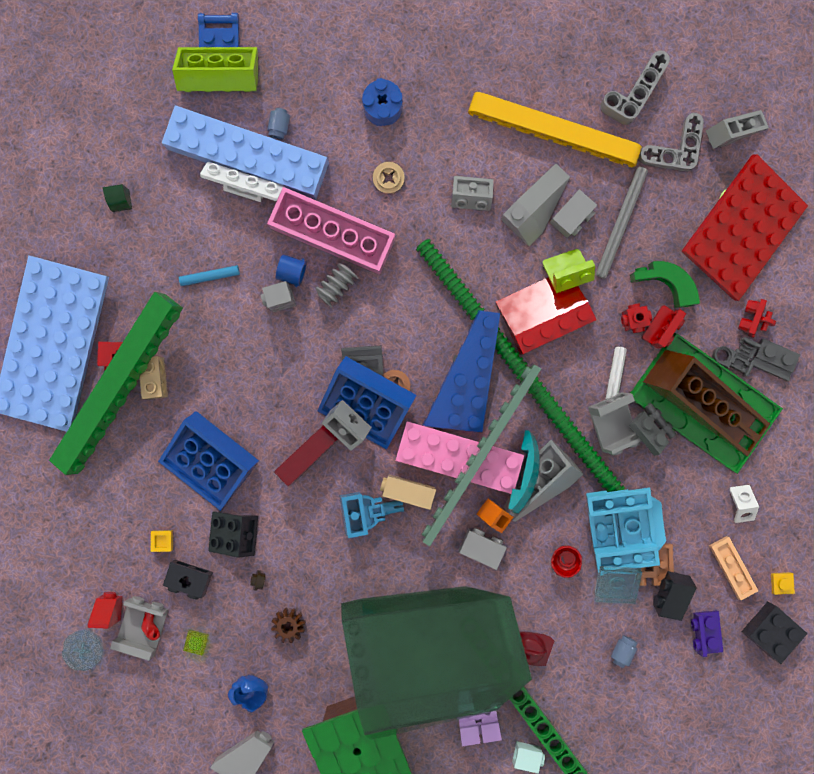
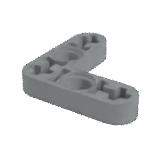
(677, 155)

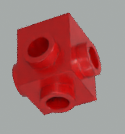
(629, 319)

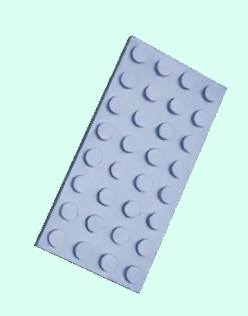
(50, 343)

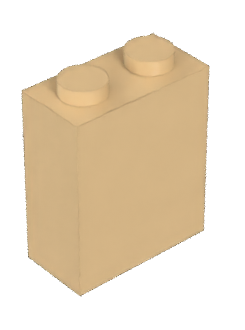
(408, 491)

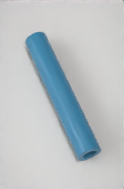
(209, 275)

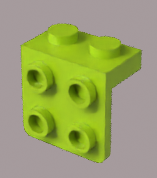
(569, 270)

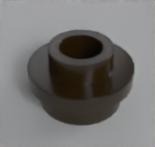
(257, 580)

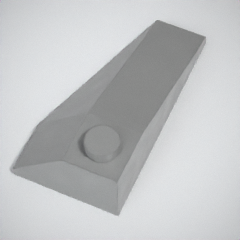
(555, 475)

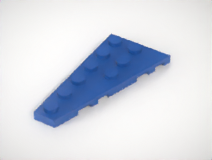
(466, 387)

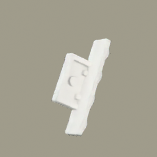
(241, 183)

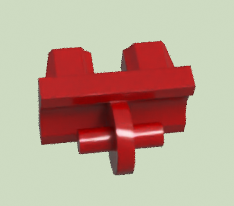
(756, 308)

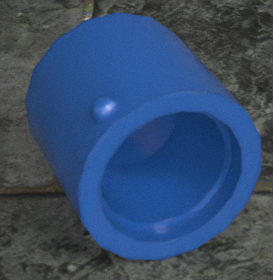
(291, 270)

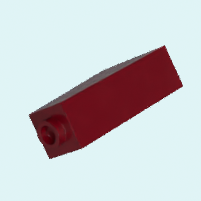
(305, 456)

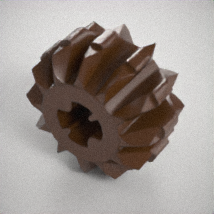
(283, 618)

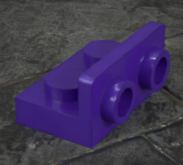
(707, 632)

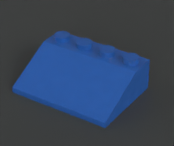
(371, 397)
(207, 460)

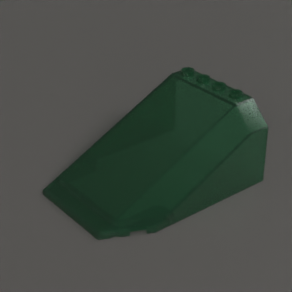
(432, 657)

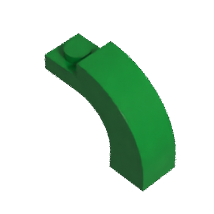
(678, 280)

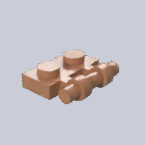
(659, 572)

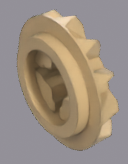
(388, 168)

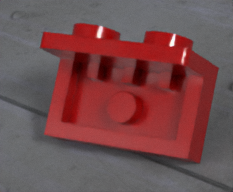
(663, 327)

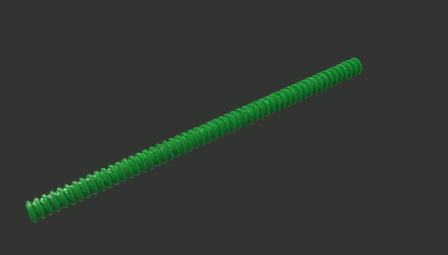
(518, 366)

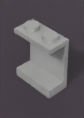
(612, 422)
(131, 638)

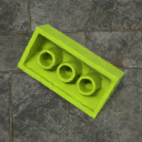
(216, 69)

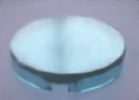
(82, 650)

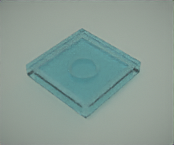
(617, 584)

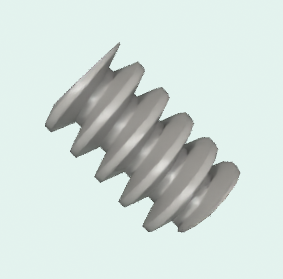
(335, 284)

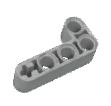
(641, 87)

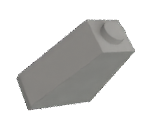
(244, 756)

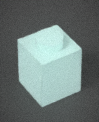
(528, 757)

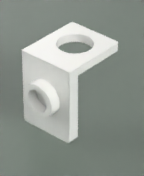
(745, 503)

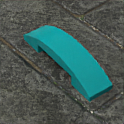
(520, 497)

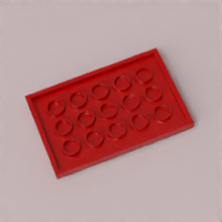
(745, 227)

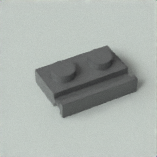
(367, 356)
(775, 359)

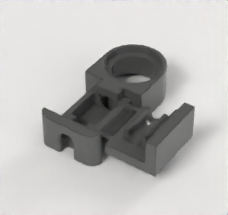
(740, 357)

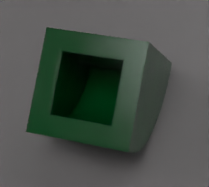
(117, 198)

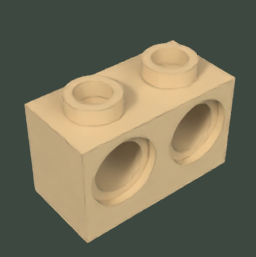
(153, 380)

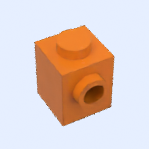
(494, 515)

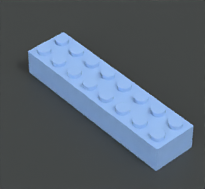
(245, 151)

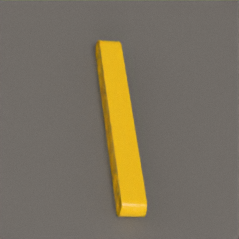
(555, 128)

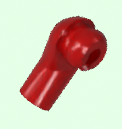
(149, 628)

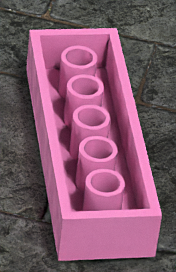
(331, 230)
(449, 454)

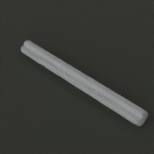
(621, 222)

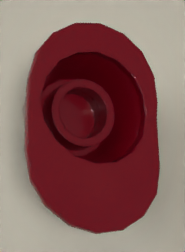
(536, 647)

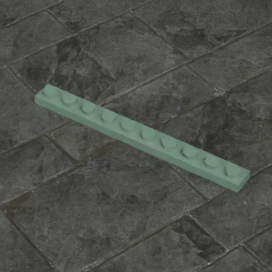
(475, 461)

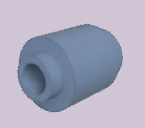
(278, 123)
(624, 651)

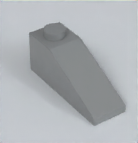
(736, 128)

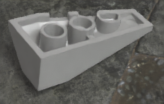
(534, 208)

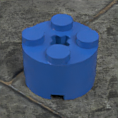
(381, 91)

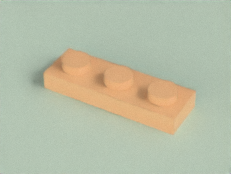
(733, 568)

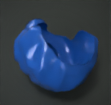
(249, 692)

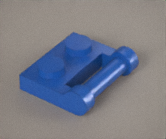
(218, 36)

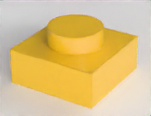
(161, 540)
(782, 583)

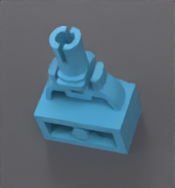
(361, 512)

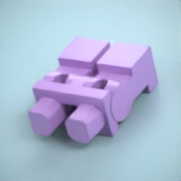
(484, 725)

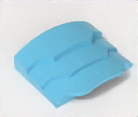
(626, 528)

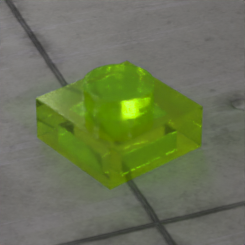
(196, 642)

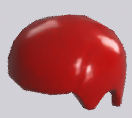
(572, 561)

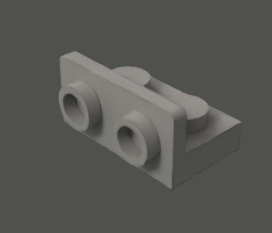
(472, 193)

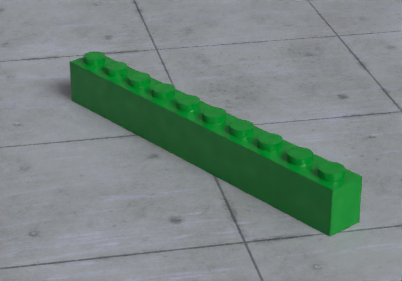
(116, 383)

